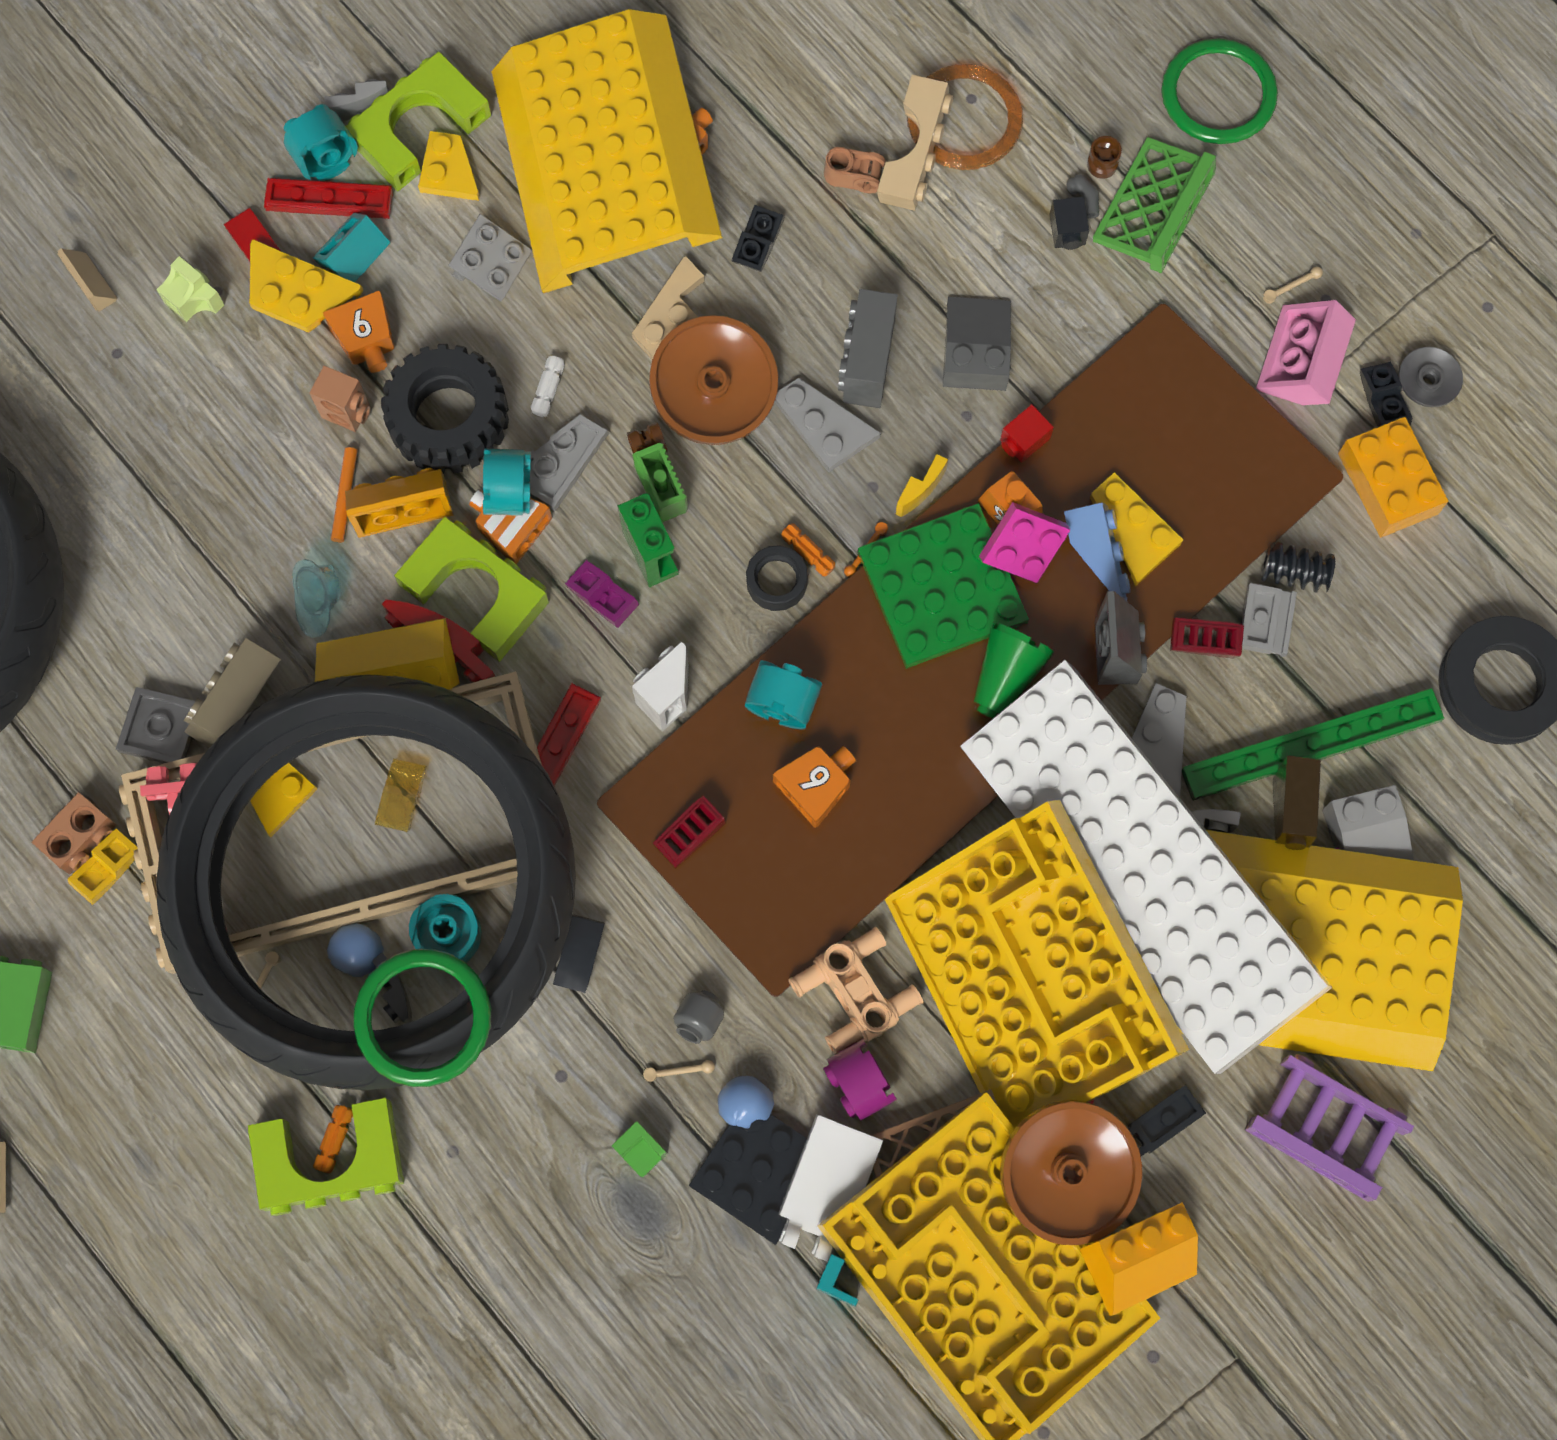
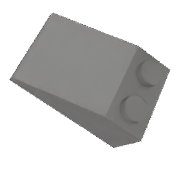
(1370, 824)

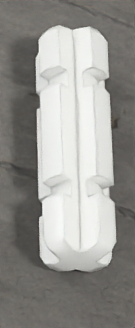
(547, 386)

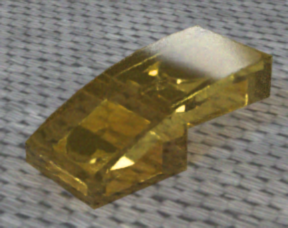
(400, 795)

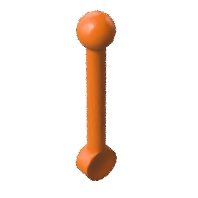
(880, 530)

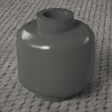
(698, 1016)

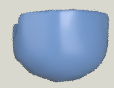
(353, 949)
(745, 1101)

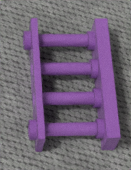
(1300, 1144)

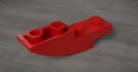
(464, 645)

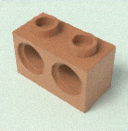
(340, 399)
(68, 827)

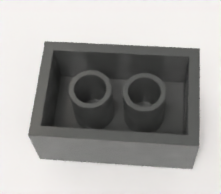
(867, 348)

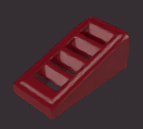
(1234, 641)
(708, 831)

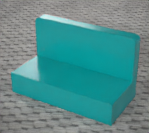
(352, 247)
(828, 1279)

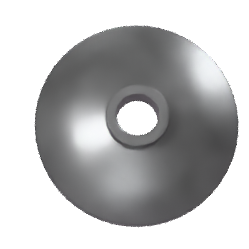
(1437, 367)

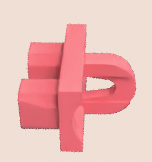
(158, 784)

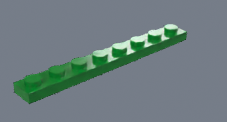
(1313, 742)

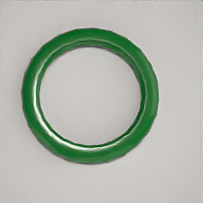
(1232, 48)
(422, 1076)

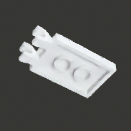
(828, 1174)

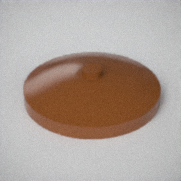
(713, 380)
(1071, 1172)

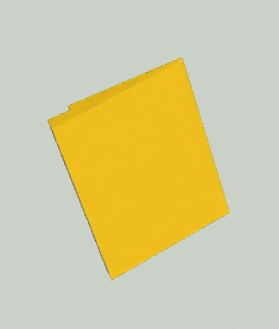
(1035, 967)
(973, 1292)

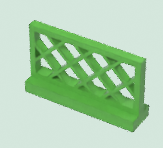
(1175, 219)

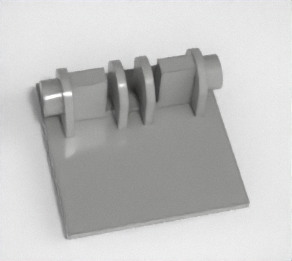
(489, 258)

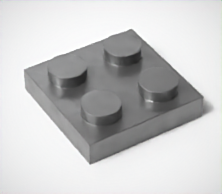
(155, 727)

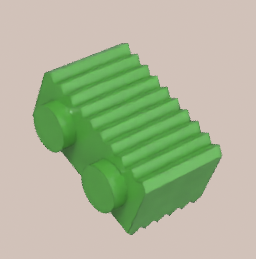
(660, 481)

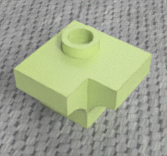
(188, 291)

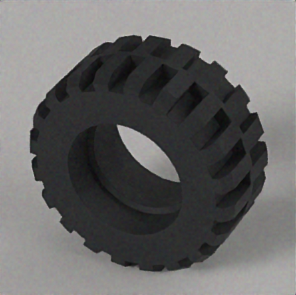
(437, 371)

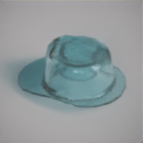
(315, 595)

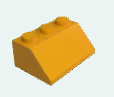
(398, 502)
(1143, 1258)

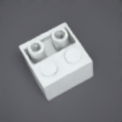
(664, 688)

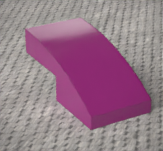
(602, 594)

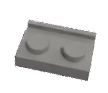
(1268, 619)

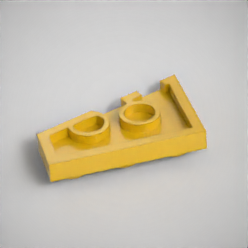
(1141, 531)
(281, 797)

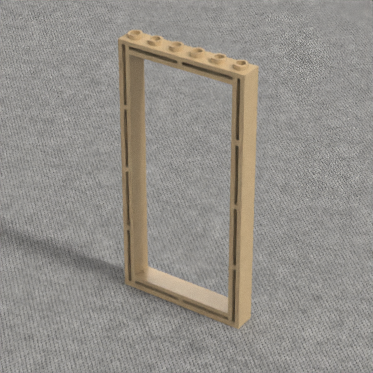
(145, 828)

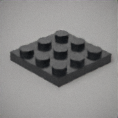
(751, 1173)

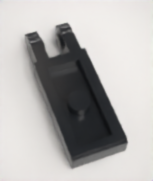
(1166, 1120)

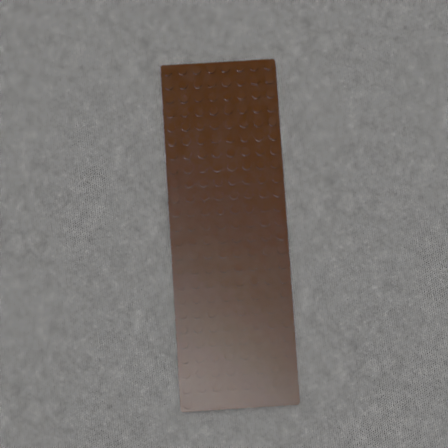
(783, 892)

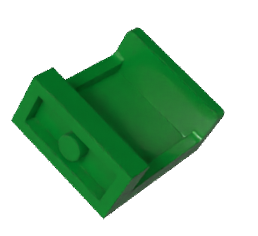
(647, 539)

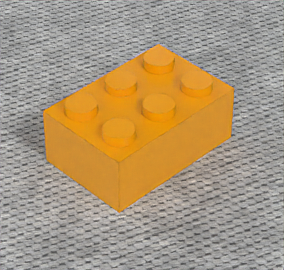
(1392, 477)

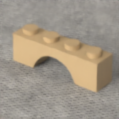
(904, 178)

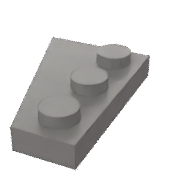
(824, 425)
(563, 459)
(1162, 733)

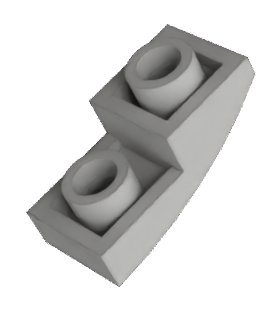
(350, 105)
(1218, 820)

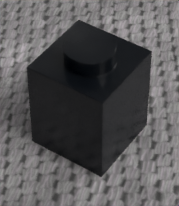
(1069, 223)

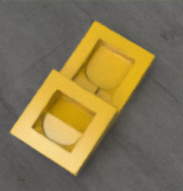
(917, 490)
(104, 868)

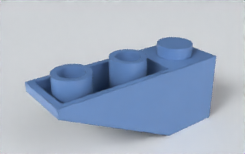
(1095, 542)

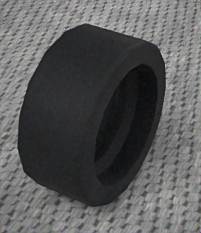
(782, 554)

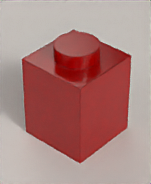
(1026, 434)

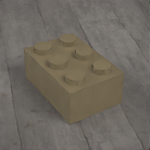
(230, 692)

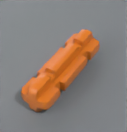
(808, 549)
(333, 1139)

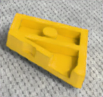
(447, 168)

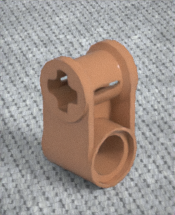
(856, 169)

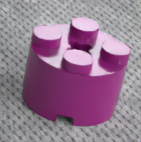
(860, 1081)

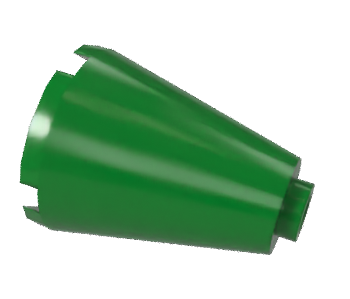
(1008, 669)

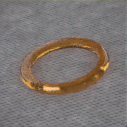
(1013, 128)

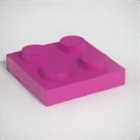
(1024, 542)

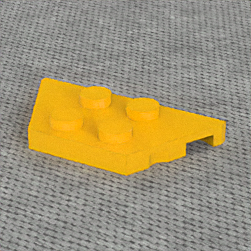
(293, 288)

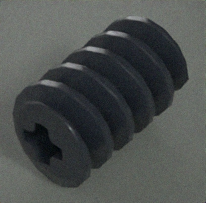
(1299, 566)

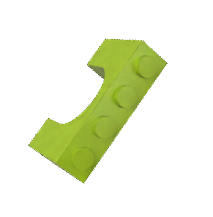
(431, 84)
(453, 549)
(374, 1167)

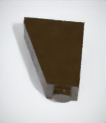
(1296, 802)

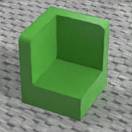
(639, 1149)

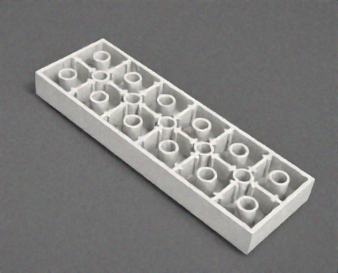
(1190, 912)

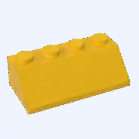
(409, 651)

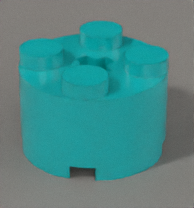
(319, 143)
(506, 482)
(783, 694)
(443, 911)

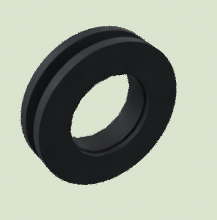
(1463, 699)

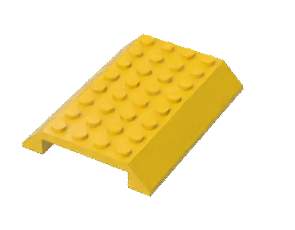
(603, 144)
(1378, 936)

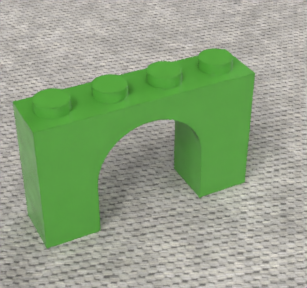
(22, 1003)

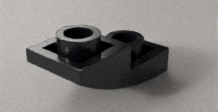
(758, 238)
(1384, 394)
(578, 953)
(396, 997)

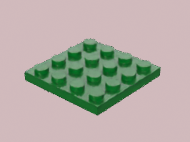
(938, 587)

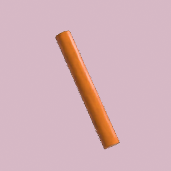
(345, 484)

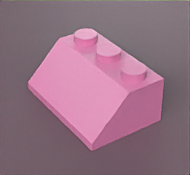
(1307, 352)

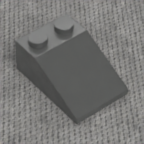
(977, 343)
(1118, 642)

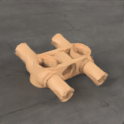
(855, 990)

